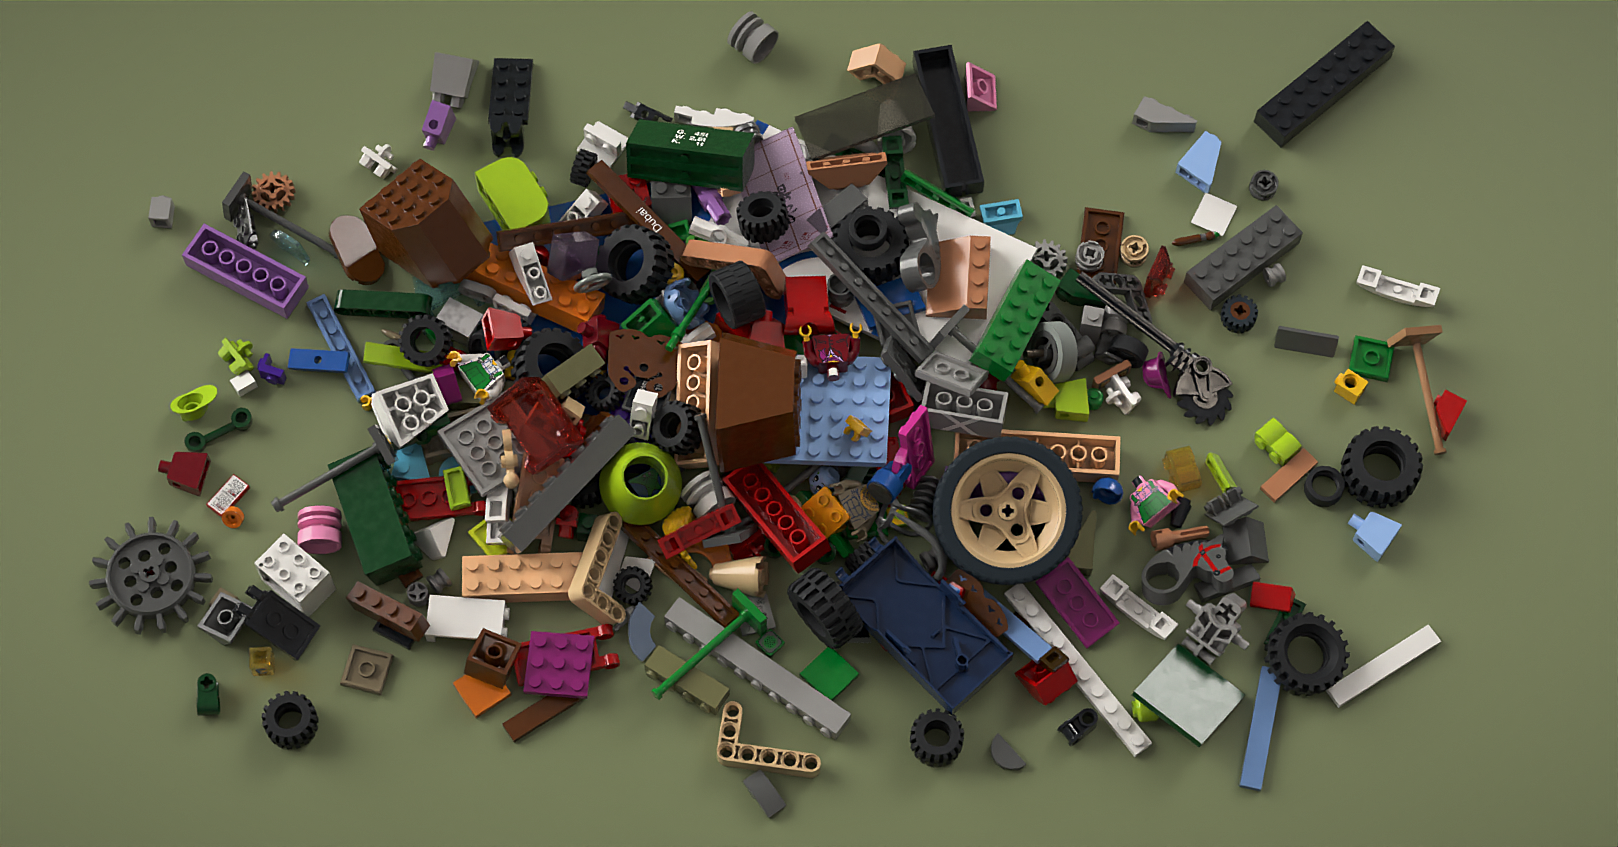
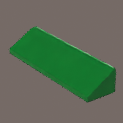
(935, 193)

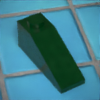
(1074, 293)

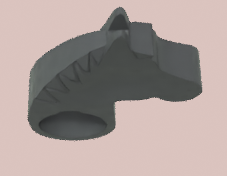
(922, 259)

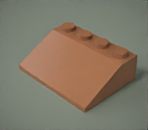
(962, 278)

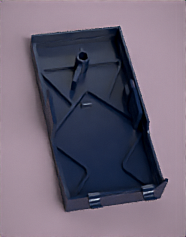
(924, 625)

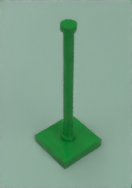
(748, 613)

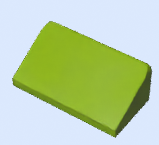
(1219, 472)

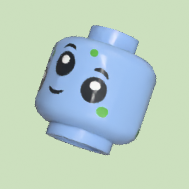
(823, 477)

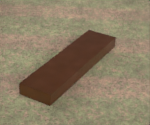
(537, 715)

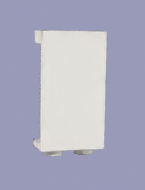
(465, 617)

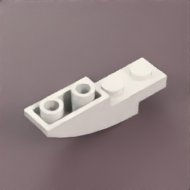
(721, 118)
(497, 513)

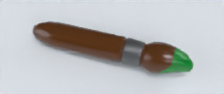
(1195, 238)

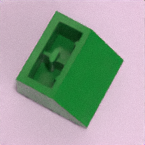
(651, 320)

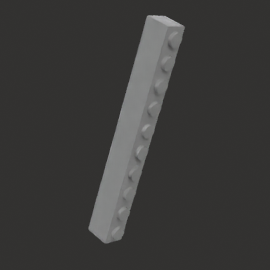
(759, 670)

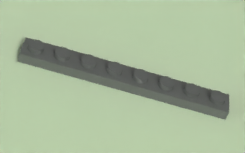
(871, 297)

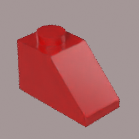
(1448, 411)

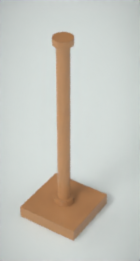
(1416, 337)

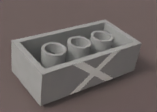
(974, 415)

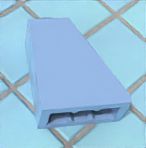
(1200, 162)

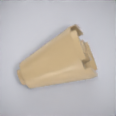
(745, 574)

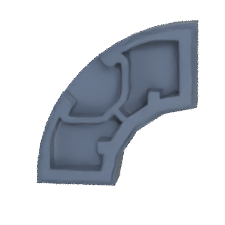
(639, 631)

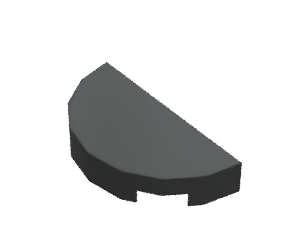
(1004, 755)

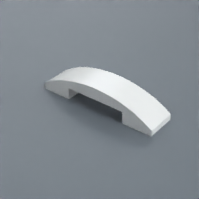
(1397, 290)
(1136, 609)

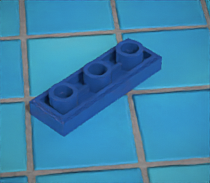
(308, 360)

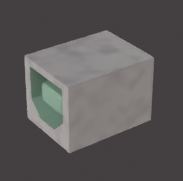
(461, 320)

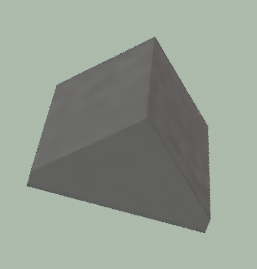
(1245, 542)
(221, 620)

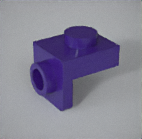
(269, 373)

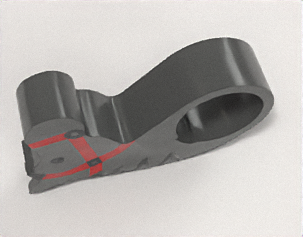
(1185, 562)

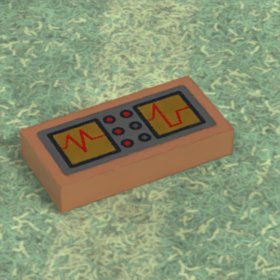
(1102, 379)

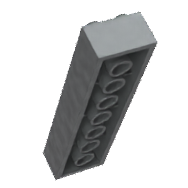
(568, 482)

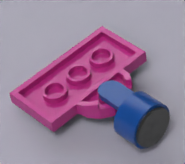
(910, 462)

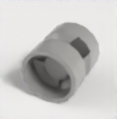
(1113, 323)

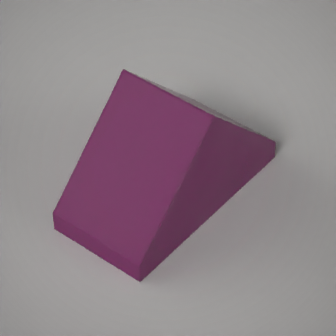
(447, 384)

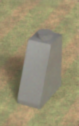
(1091, 322)

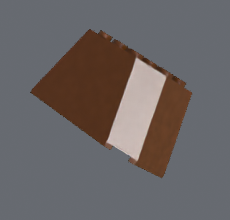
(427, 226)
(756, 402)

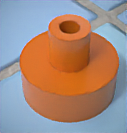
(233, 517)

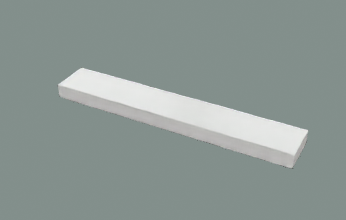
(1383, 666)

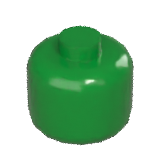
(1095, 398)

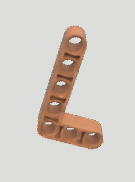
(718, 255)

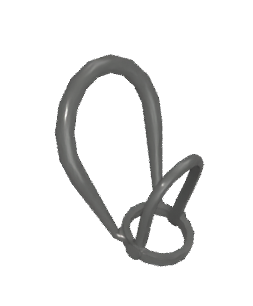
(919, 531)

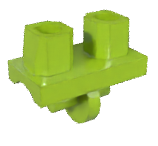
(231, 350)

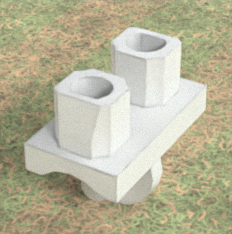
(384, 167)
(1120, 395)

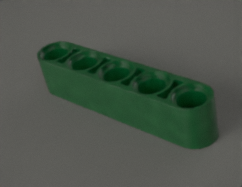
(382, 304)

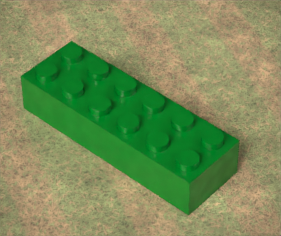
(1014, 320)

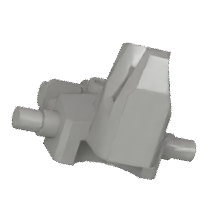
(1216, 627)

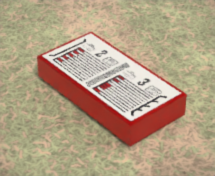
(228, 495)

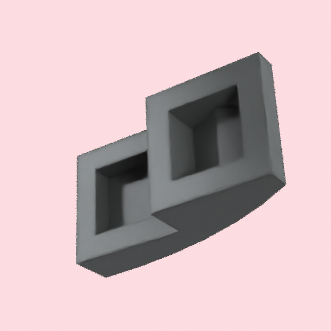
(764, 793)

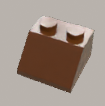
(492, 658)

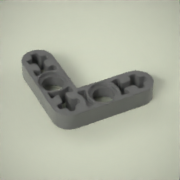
(1131, 291)

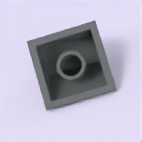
(671, 201)

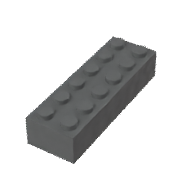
(1243, 257)

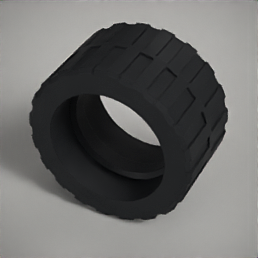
(737, 294)

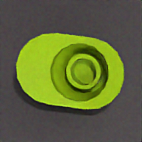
(195, 403)

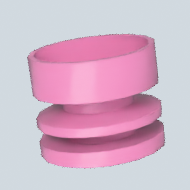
(319, 529)

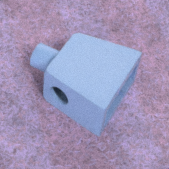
(1374, 533)

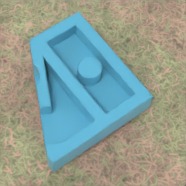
(410, 464)

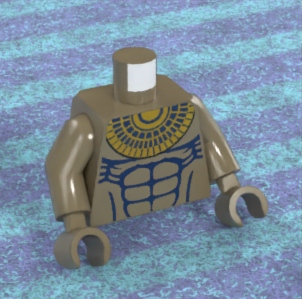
(859, 505)

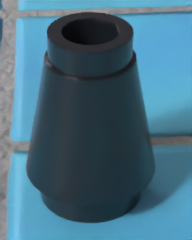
(1180, 513)

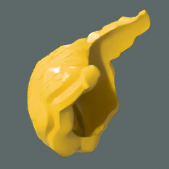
(675, 520)

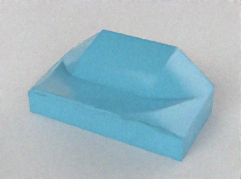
(1002, 215)

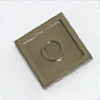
(366, 669)

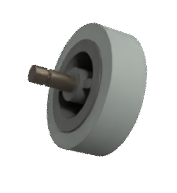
(1053, 350)

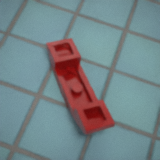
(698, 530)

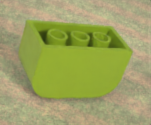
(513, 194)

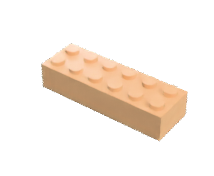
(698, 387)
(519, 576)

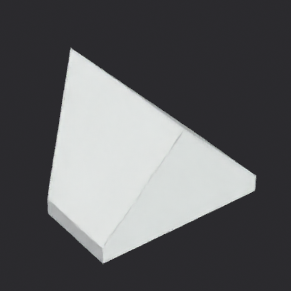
(435, 538)

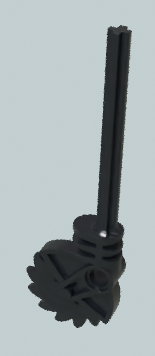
(1200, 392)

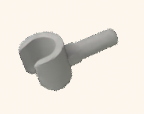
(628, 611)

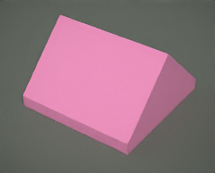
(979, 89)

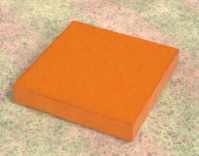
(479, 694)

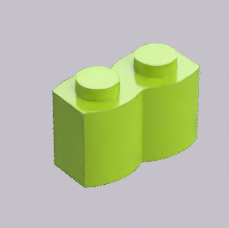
(1277, 442)

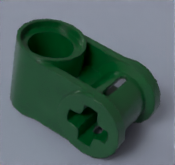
(207, 699)

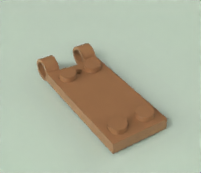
(527, 487)

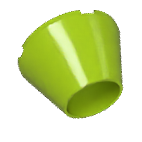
(630, 507)

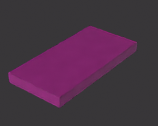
(1077, 603)

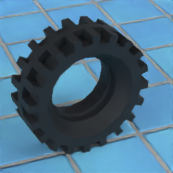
(1325, 636)

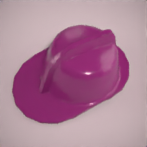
(1156, 374)

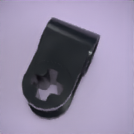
(1075, 729)

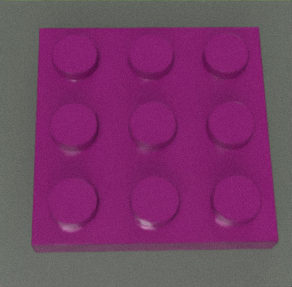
(559, 664)

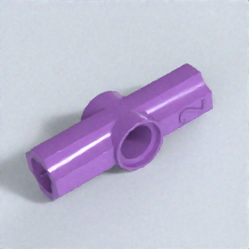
(712, 202)

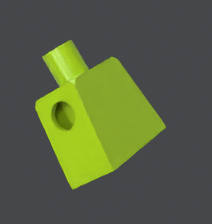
(1071, 401)

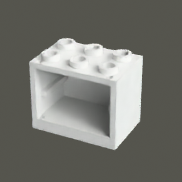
(295, 575)

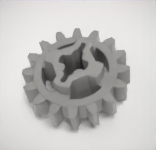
(1055, 258)

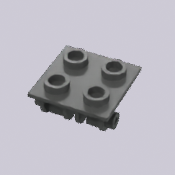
(245, 226)
(1229, 507)

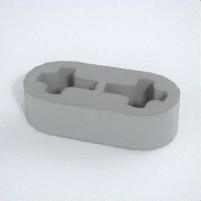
(477, 291)

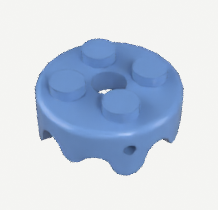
(679, 300)

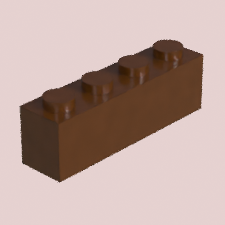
(388, 611)

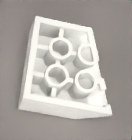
(409, 408)

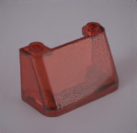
(536, 422)

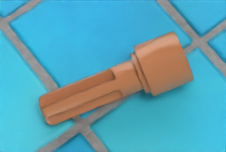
(1166, 538)

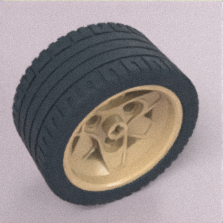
(1034, 467)

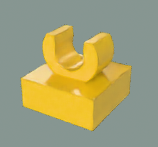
(857, 426)

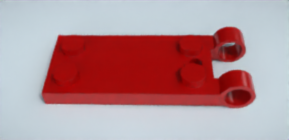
(429, 500)
(600, 632)

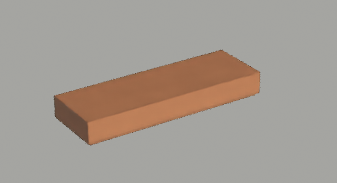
(1289, 475)

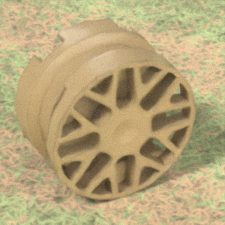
(1134, 249)

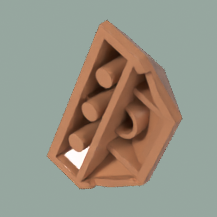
(844, 170)

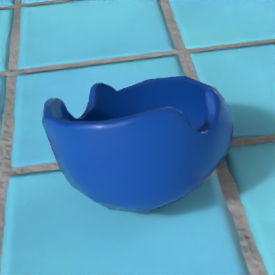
(1107, 490)

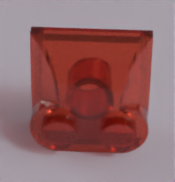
(1160, 271)

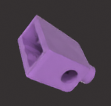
(437, 124)

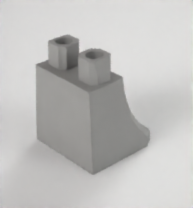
(452, 77)

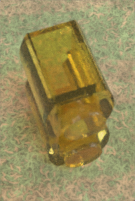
(1182, 468)

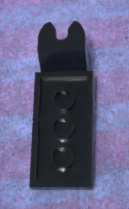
(510, 104)

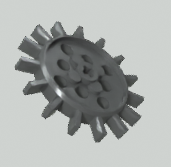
(132, 551)

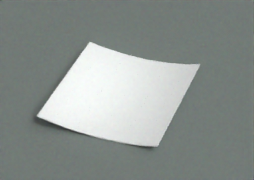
(1214, 214)

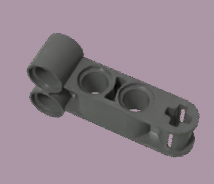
(1084, 343)

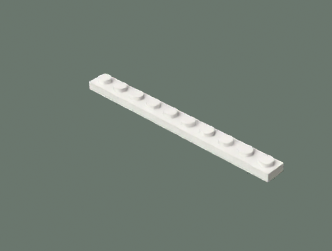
(1088, 681)

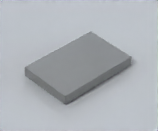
(951, 373)

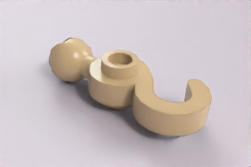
(509, 461)

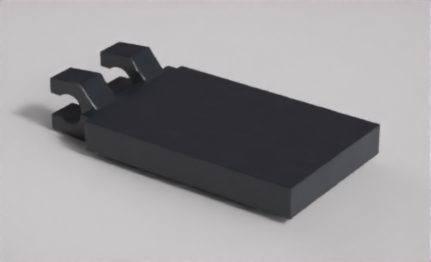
(278, 621)

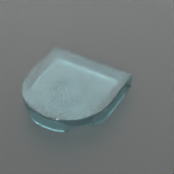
(290, 246)

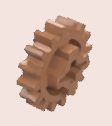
(282, 192)

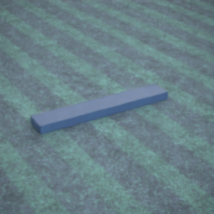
(338, 341)
(1019, 632)
(1260, 731)

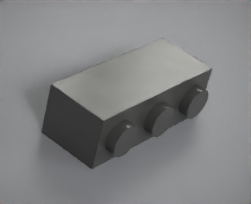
(842, 204)

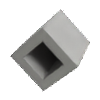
(161, 212)

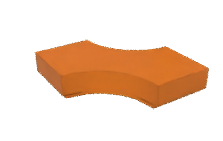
(714, 554)

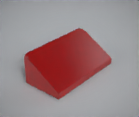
(1272, 597)

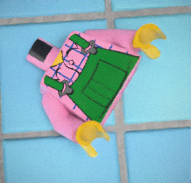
(1151, 502)

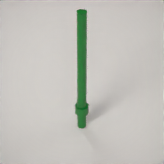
(679, 332)

